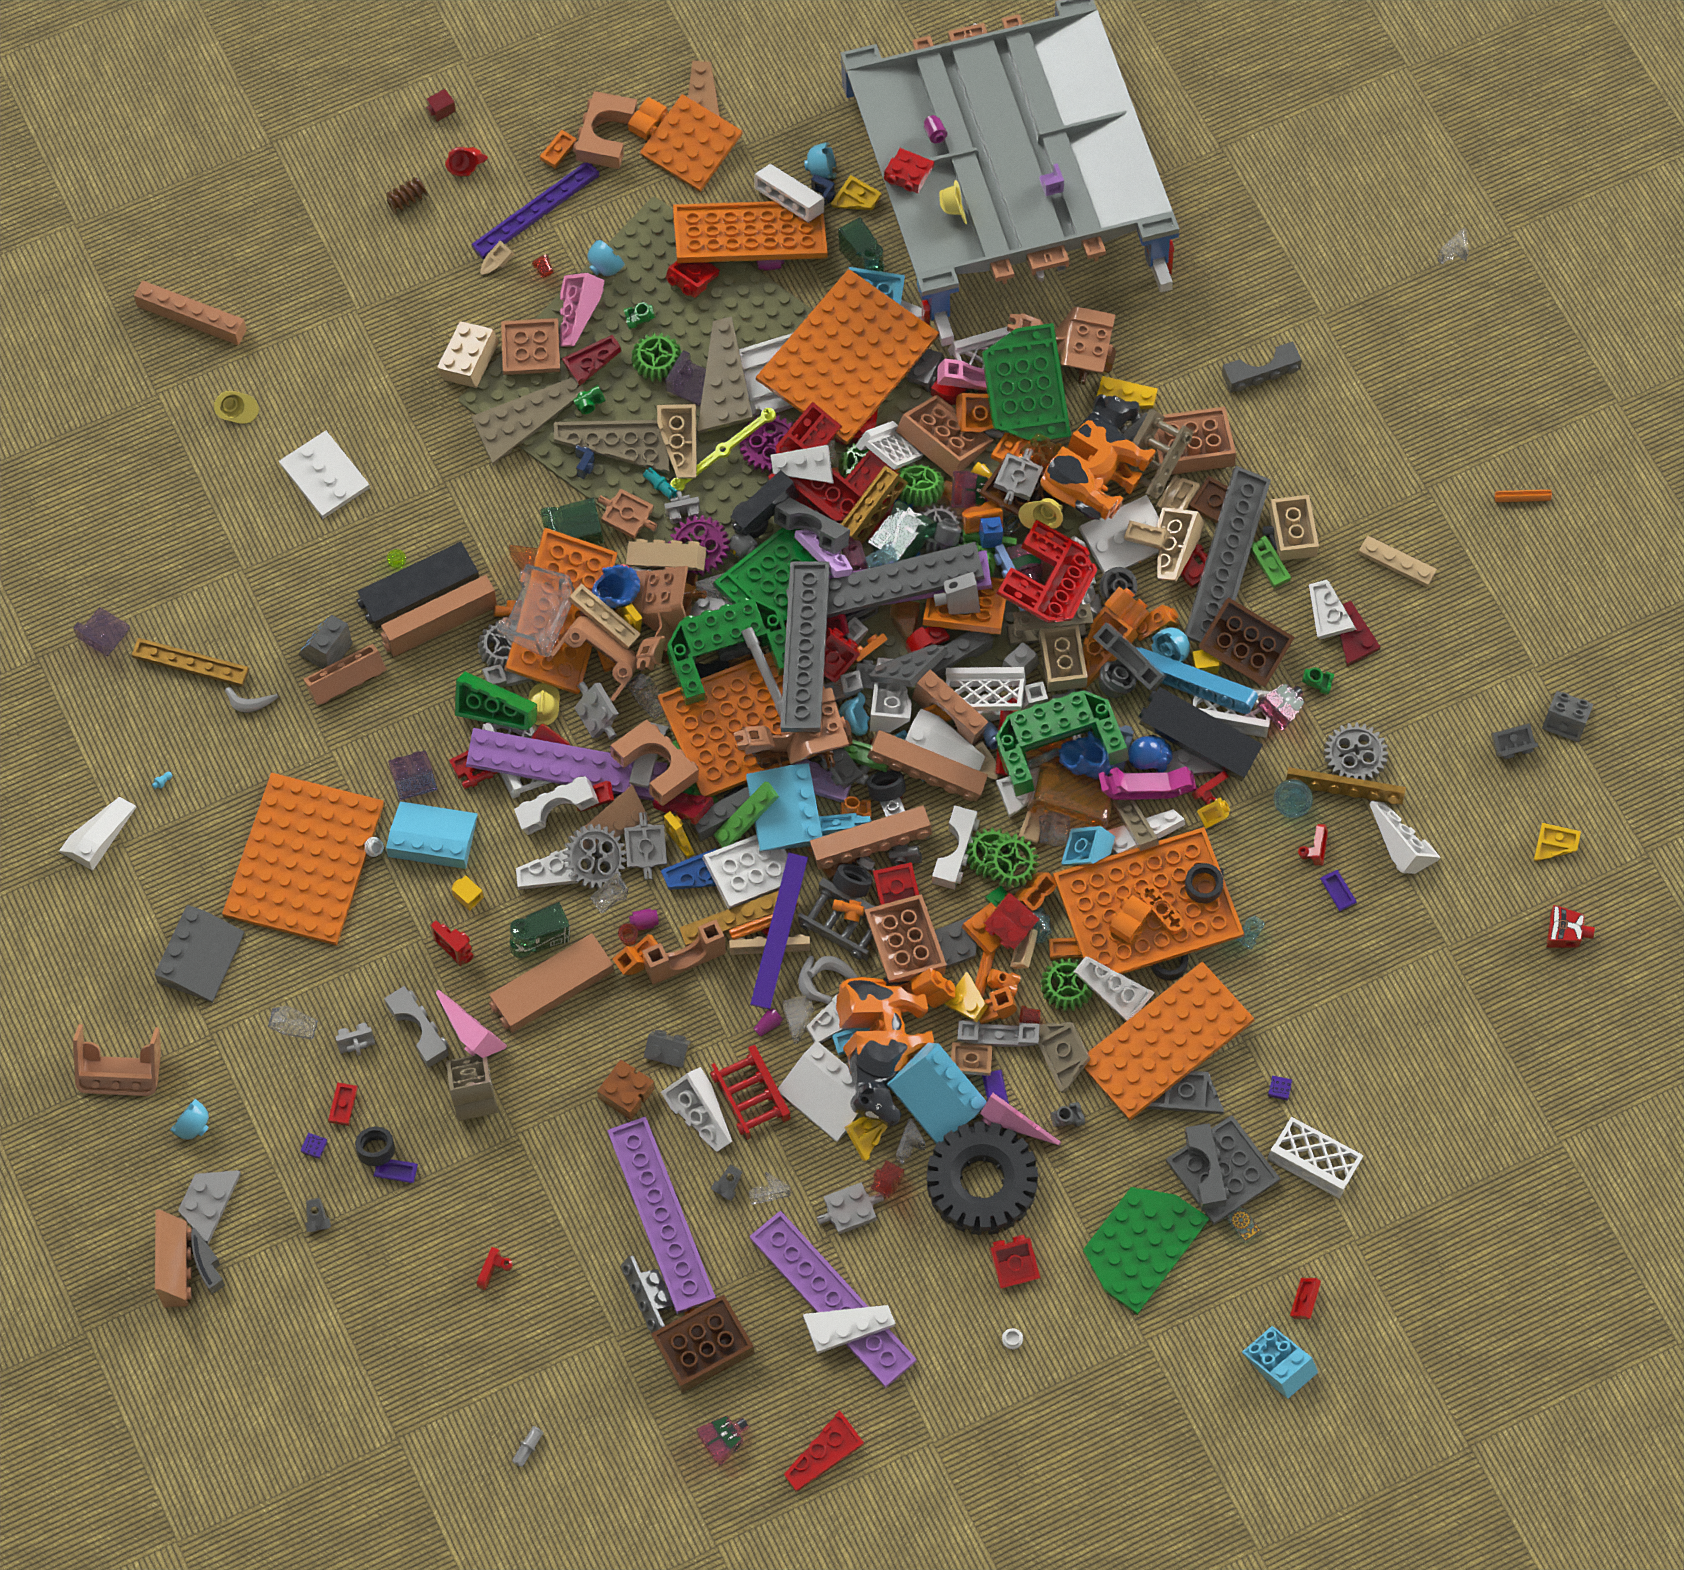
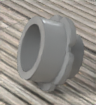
(866, 863)

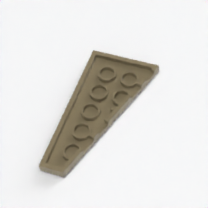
(521, 418)
(624, 440)

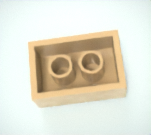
(468, 354)
(1294, 527)
(1063, 658)

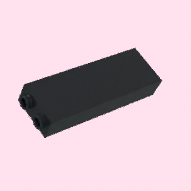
(417, 585)
(1199, 733)

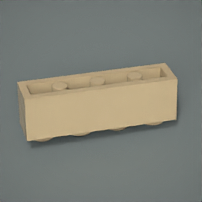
(662, 554)

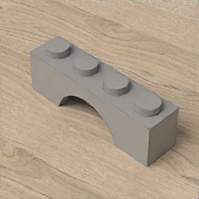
(403, 1007)

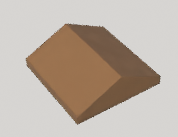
(972, 1058)

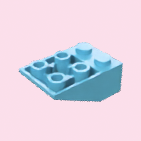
(1280, 1361)

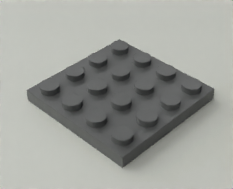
(1243, 1164)

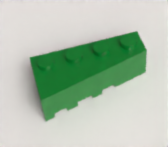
(492, 704)

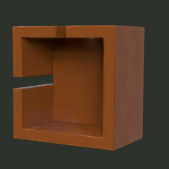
(623, 1087)

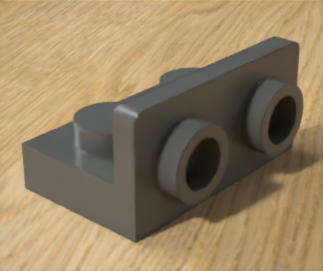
(845, 769)

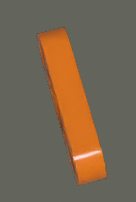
(1160, 917)

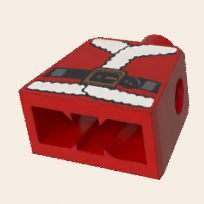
(1567, 928)

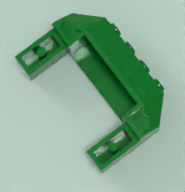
(720, 630)
(1052, 723)

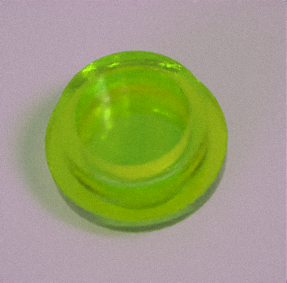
(396, 558)

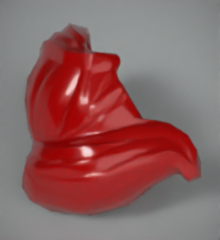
(464, 160)

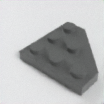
(910, 667)

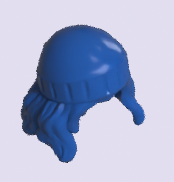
(617, 586)
(1150, 753)
(1085, 756)

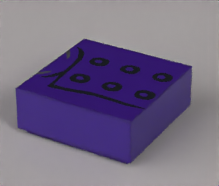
(1280, 1087)
(314, 1145)

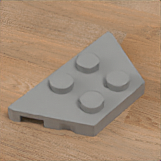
(207, 1200)

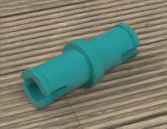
(660, 483)

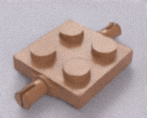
(627, 513)

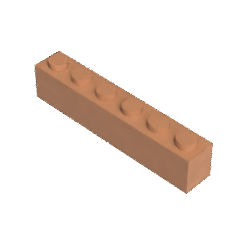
(190, 312)
(927, 766)
(871, 837)

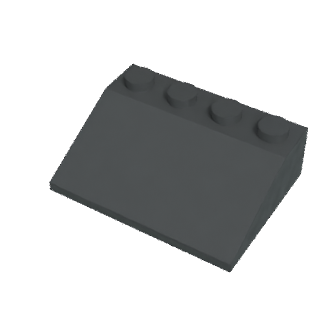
(199, 954)

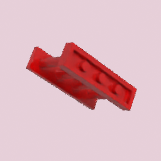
(762, 1076)

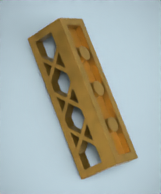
(871, 504)

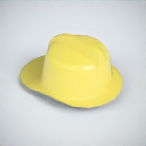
(951, 201)
(236, 407)
(1045, 511)
(547, 702)

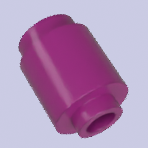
(935, 129)
(769, 264)
(644, 919)

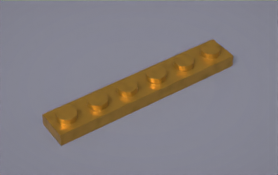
(190, 662)
(1348, 786)
(733, 917)

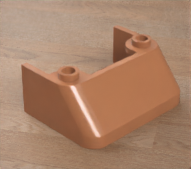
(586, 630)
(116, 1074)

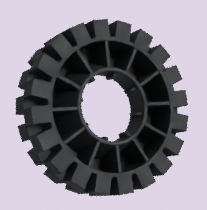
(988, 1145)

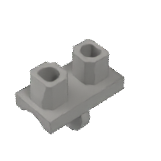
(682, 505)
(355, 1040)

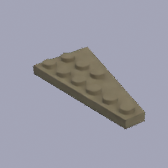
(725, 388)

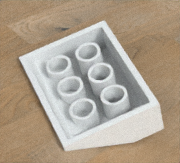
(821, 1090)

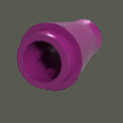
(768, 1022)

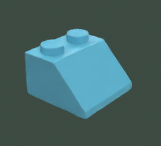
(1087, 845)

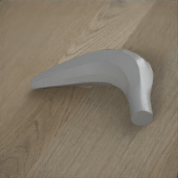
(248, 705)
(834, 964)
(806, 985)

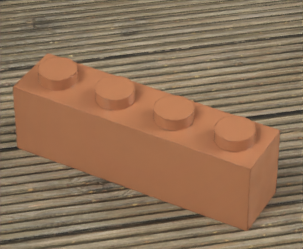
(345, 674)

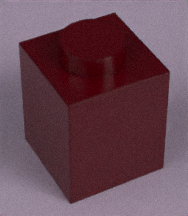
(440, 105)

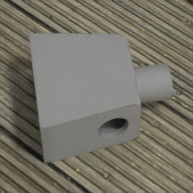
(960, 595)
(1022, 657)

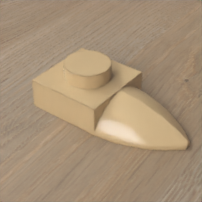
(496, 257)
(989, 764)

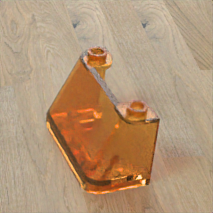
(1070, 795)

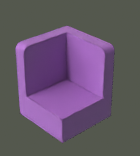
(1052, 182)

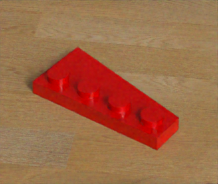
(828, 1449)

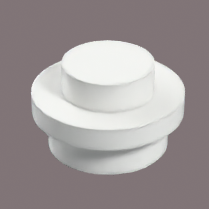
(374, 846)
(1012, 1338)

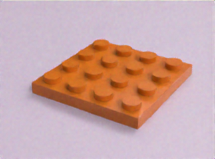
(691, 142)
(987, 620)

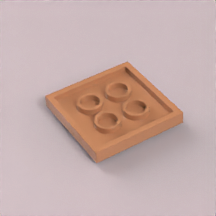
(530, 346)

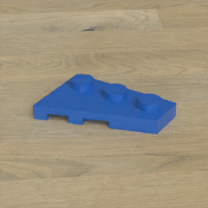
(688, 874)

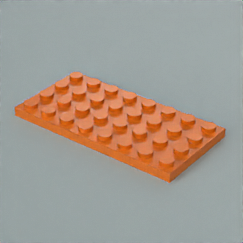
(745, 233)
(584, 566)
(1166, 1040)

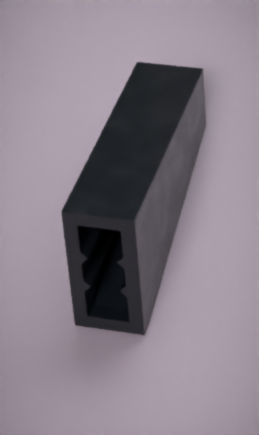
(762, 503)

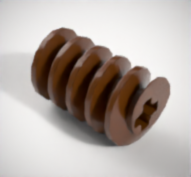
(405, 194)

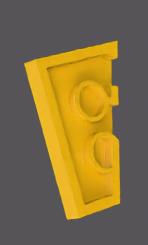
(1128, 391)

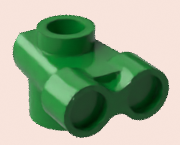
(639, 314)
(586, 401)
(1321, 680)

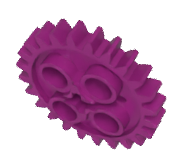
(766, 442)
(713, 535)

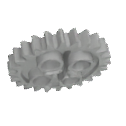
(1351, 738)
(577, 853)

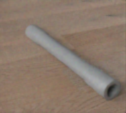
(753, 643)

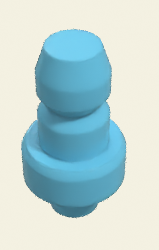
(159, 782)

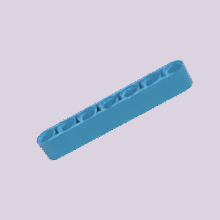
(1203, 683)

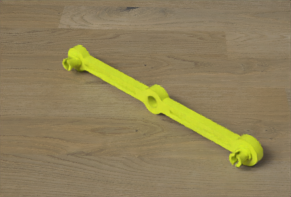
(767, 415)

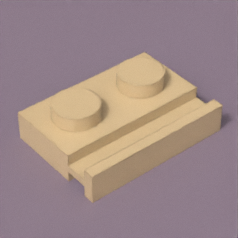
(1178, 494)

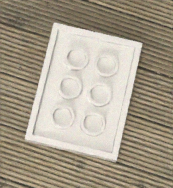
(324, 474)
(1107, 537)
(745, 871)

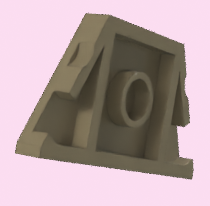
(1063, 1052)

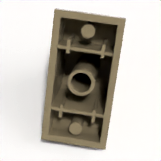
(471, 1087)

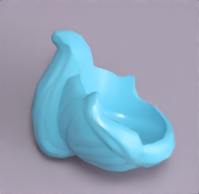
(855, 714)

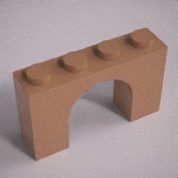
(602, 109)
(933, 690)
(648, 740)
(706, 947)

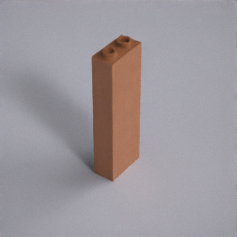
(438, 616)
(551, 983)

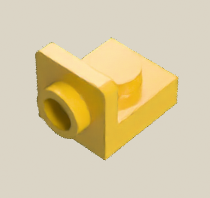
(1214, 812)

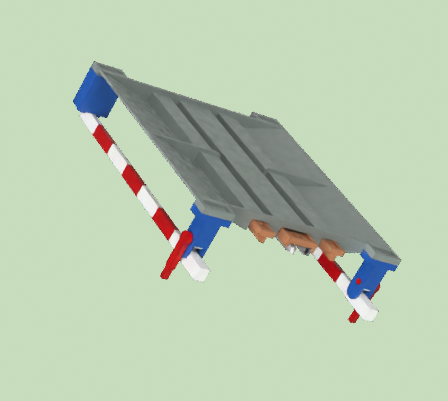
(1010, 113)

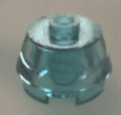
(1293, 798)

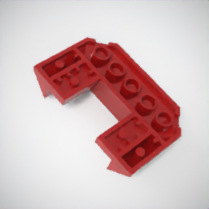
(837, 500)
(1066, 583)

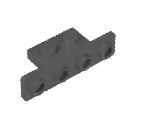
(648, 1291)

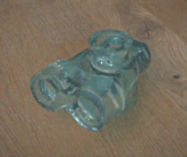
(885, 556)
(1042, 926)
(1251, 935)

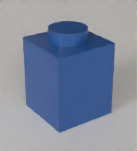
(990, 532)

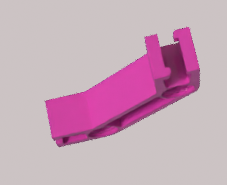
(1147, 785)

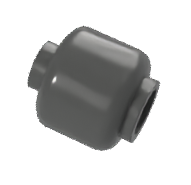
(947, 533)
(742, 545)

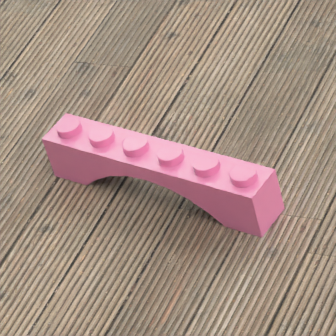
(960, 374)

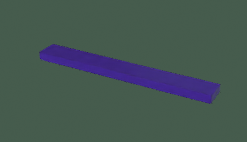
(536, 209)
(779, 931)

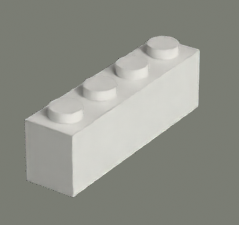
(789, 193)

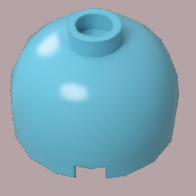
(821, 161)
(603, 259)
(1171, 644)
(192, 1121)

